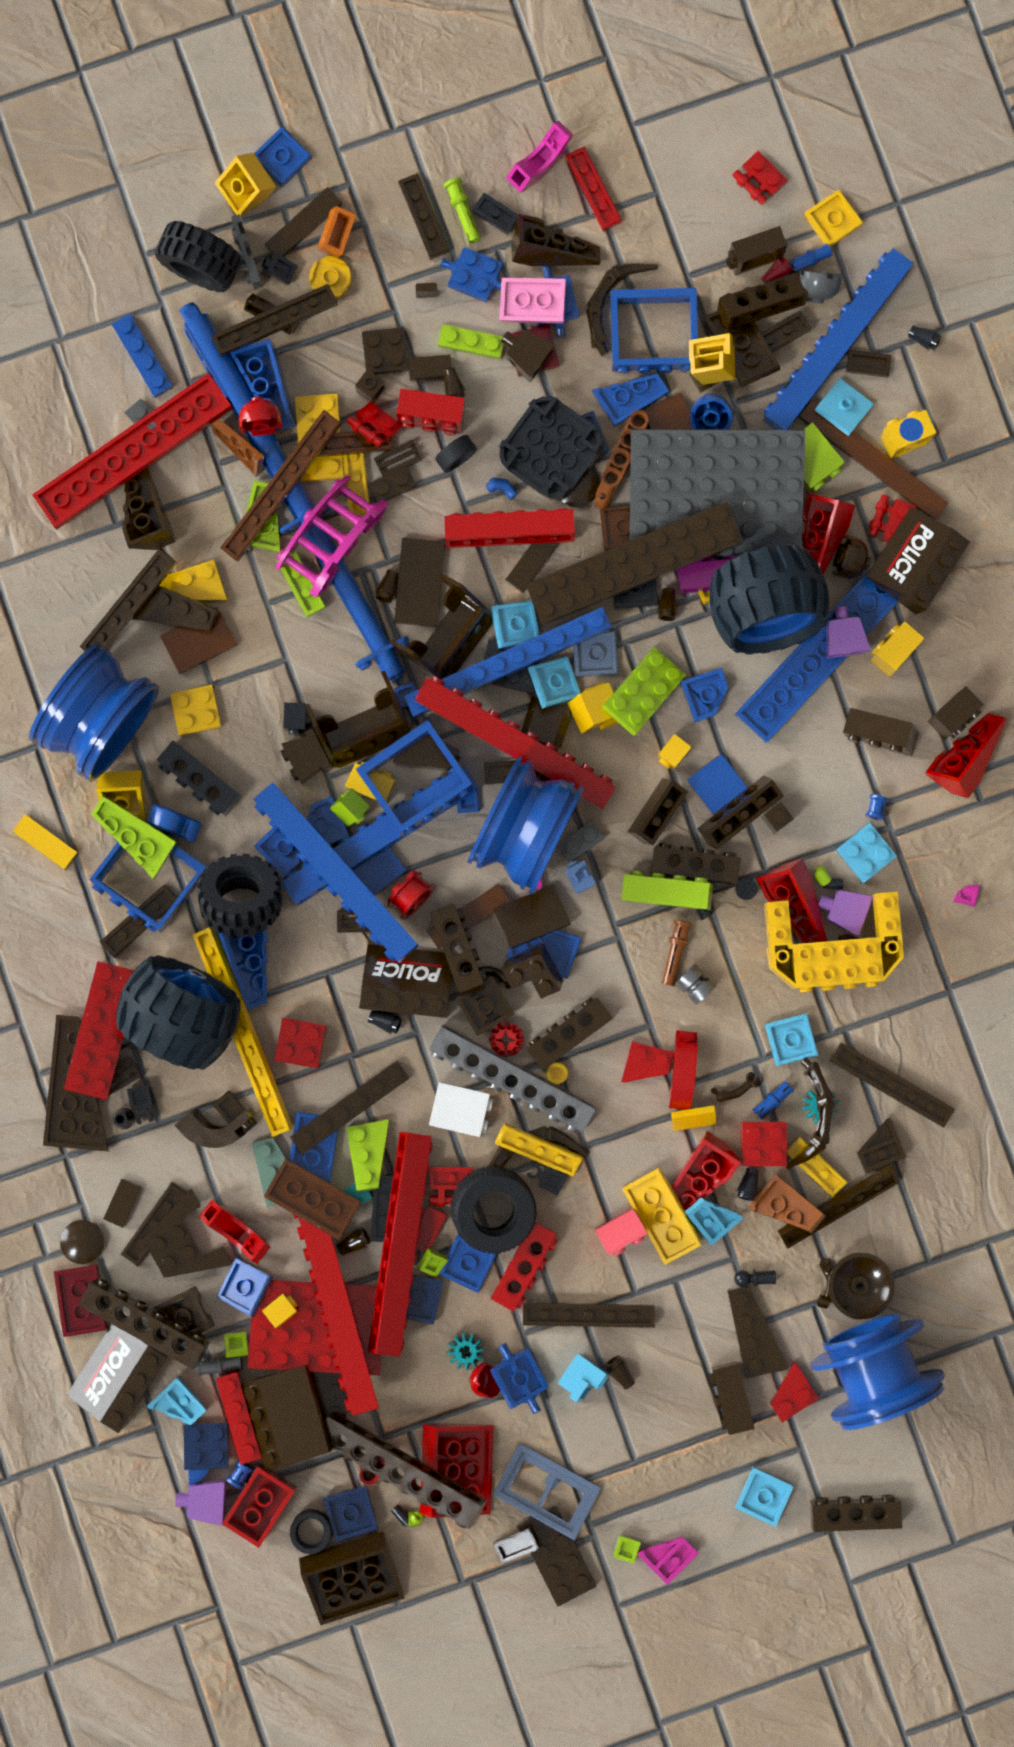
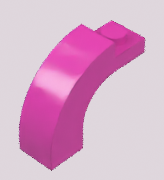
(542, 159)

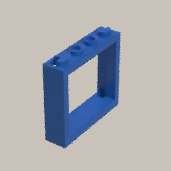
(651, 296)
(394, 750)
(133, 910)

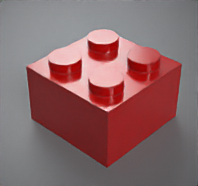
(300, 1043)
(763, 1143)

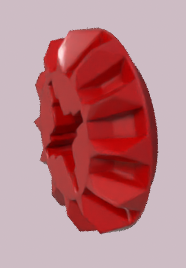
(513, 1032)

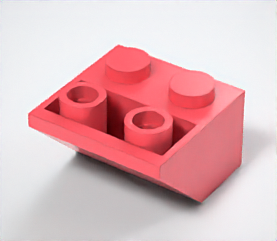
(621, 1232)

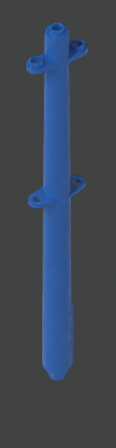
(228, 378)

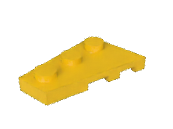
(197, 582)

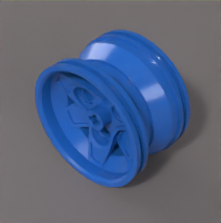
(93, 712)
(525, 824)

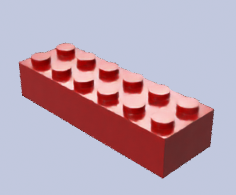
(98, 1035)

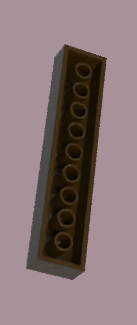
(635, 563)

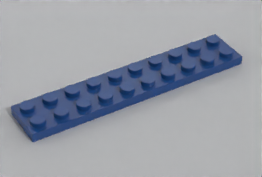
(807, 665)

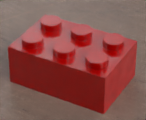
(430, 411)
(259, 1505)

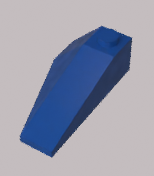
(248, 964)

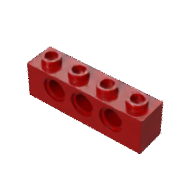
(513, 1300)

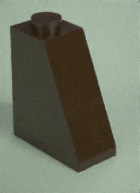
(426, 755)

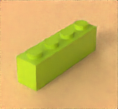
(667, 892)

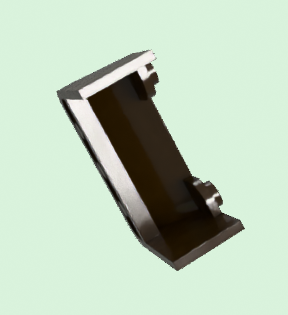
(455, 634)
(364, 732)

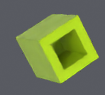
(350, 808)

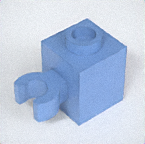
(579, 876)

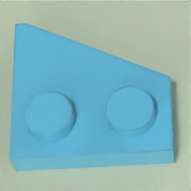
(712, 1219)
(179, 1402)

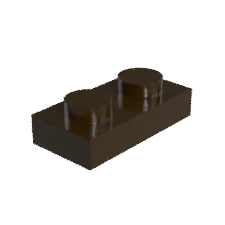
(392, 485)

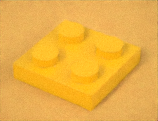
(195, 710)

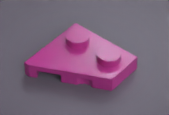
(668, 1557)

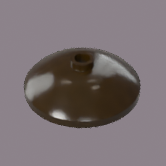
(872, 1296)

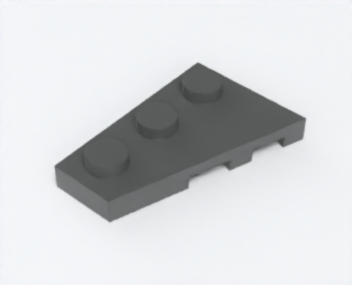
(246, 255)

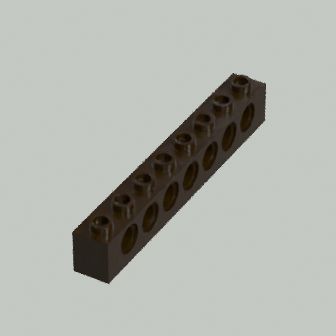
(432, 1480)

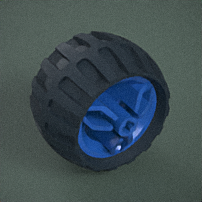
(177, 1012)

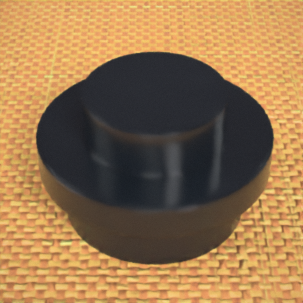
(746, 889)

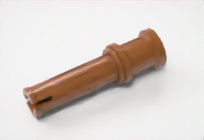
(678, 938)

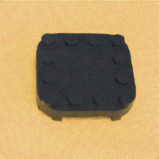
(551, 448)

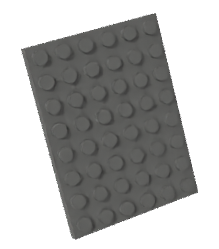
(696, 469)

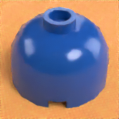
(711, 412)

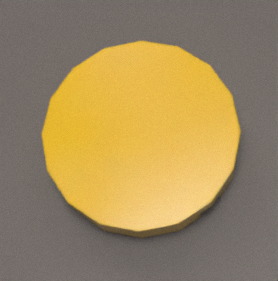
(333, 272)

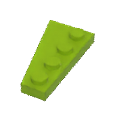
(143, 841)

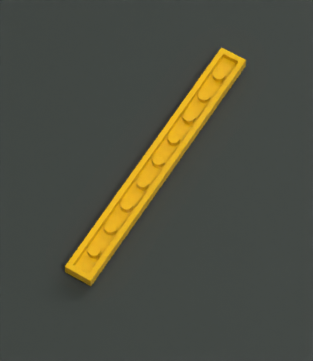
(246, 1037)

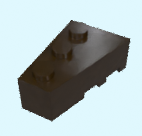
(881, 731)

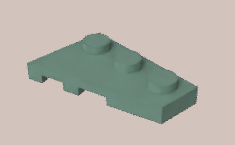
(269, 1160)

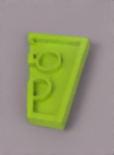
(269, 537)
(367, 1150)

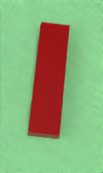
(593, 189)

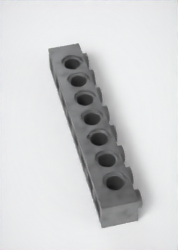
(505, 1067)

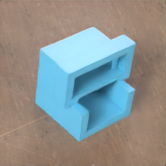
(581, 1377)

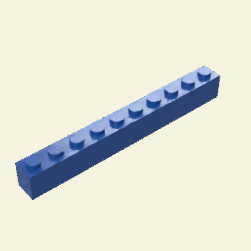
(838, 341)
(521, 656)
(375, 837)
(335, 872)

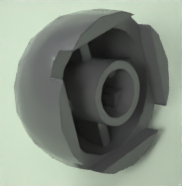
(820, 285)

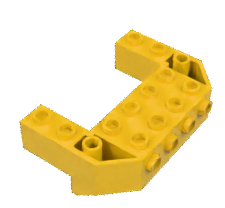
(835, 961)

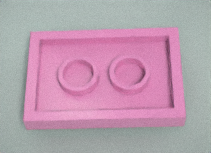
(532, 300)

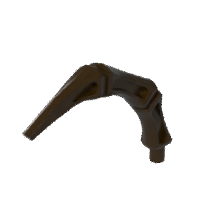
(596, 302)
(825, 1108)
(549, 1134)

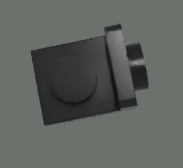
(279, 268)

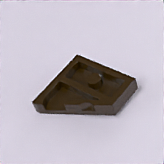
(881, 1148)

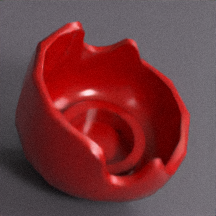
(483, 1383)

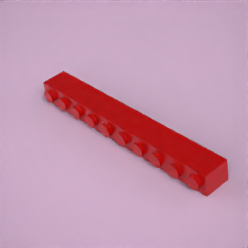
(512, 741)
(400, 1244)
(339, 1318)

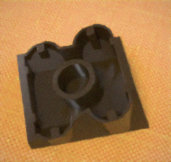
(548, 722)

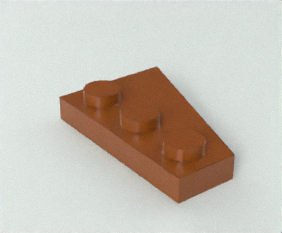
(239, 447)
(786, 1205)

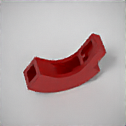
(683, 1070)
(235, 1230)

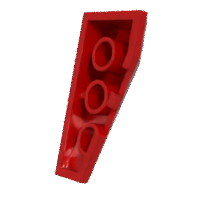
(965, 763)
(705, 1170)

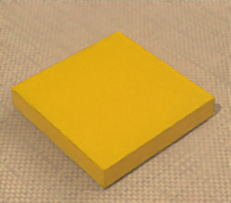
(833, 218)

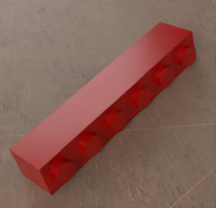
(509, 528)

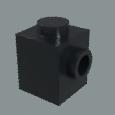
(295, 718)

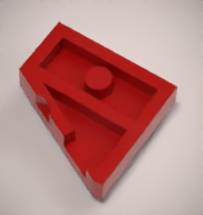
(646, 1062)
(793, 1394)

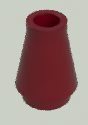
(777, 270)

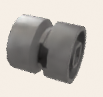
(695, 984)

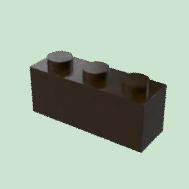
(657, 811)
(731, 1398)

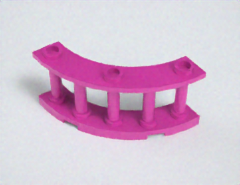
(346, 541)

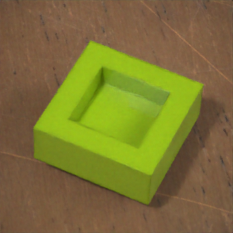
(432, 1262)
(236, 1344)
(626, 1549)

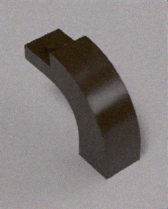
(208, 1135)

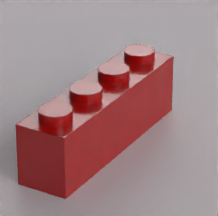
(238, 1416)

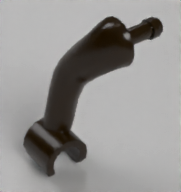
(489, 970)
(736, 1093)
(826, 1267)

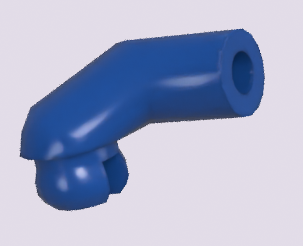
(501, 484)

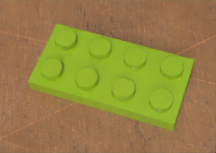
(643, 691)

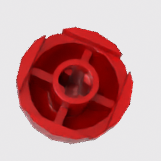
(259, 417)

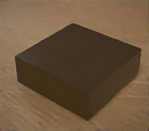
(426, 290)

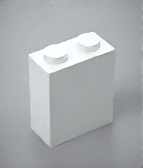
(460, 1109)

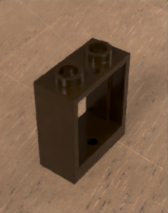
(756, 250)

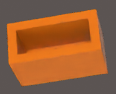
(336, 232)

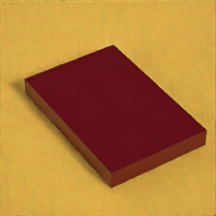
(70, 1289)

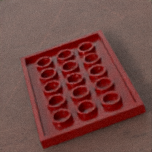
(303, 1336)

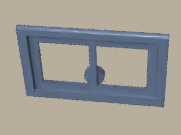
(556, 1472)

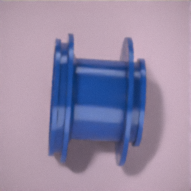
(878, 1371)

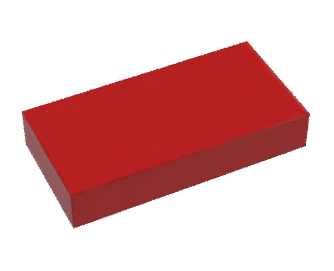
(429, 1227)

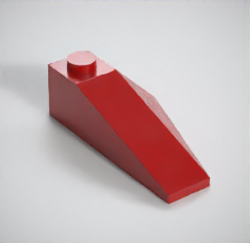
(824, 527)
(794, 884)

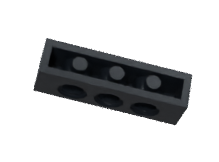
(175, 753)

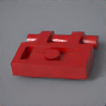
(764, 174)
(378, 421)
(896, 513)
(446, 1178)

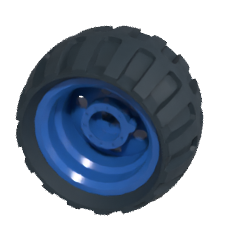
(769, 599)

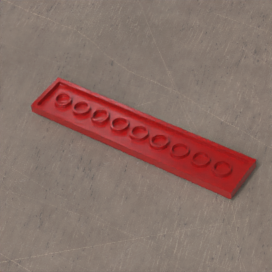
(132, 451)

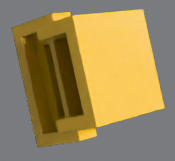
(712, 358)
(587, 708)

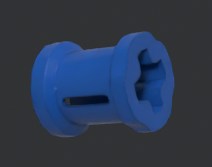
(876, 807)
(239, 1482)

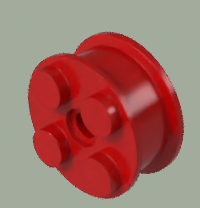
(410, 895)

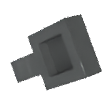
(138, 411)

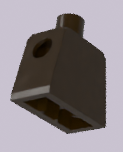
(527, 352)

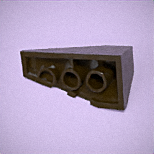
(544, 246)
(145, 518)

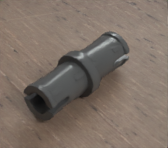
(220, 1365)

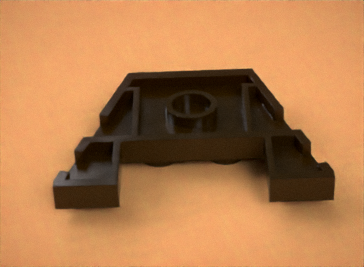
(174, 1246)

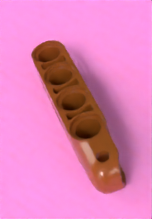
(606, 489)

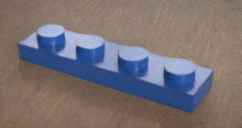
(142, 355)

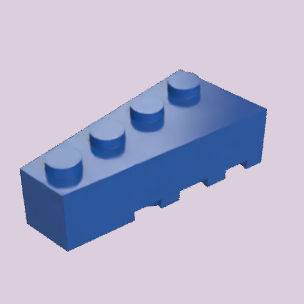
(265, 378)

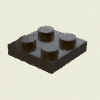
(385, 350)

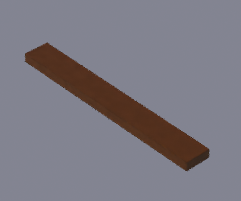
(877, 463)
(281, 485)

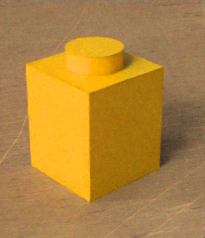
(673, 752)
(280, 1310)

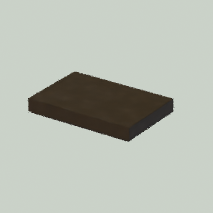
(532, 916)

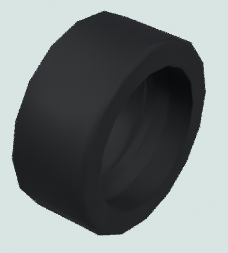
(456, 453)
(297, 1542)

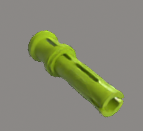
(459, 201)

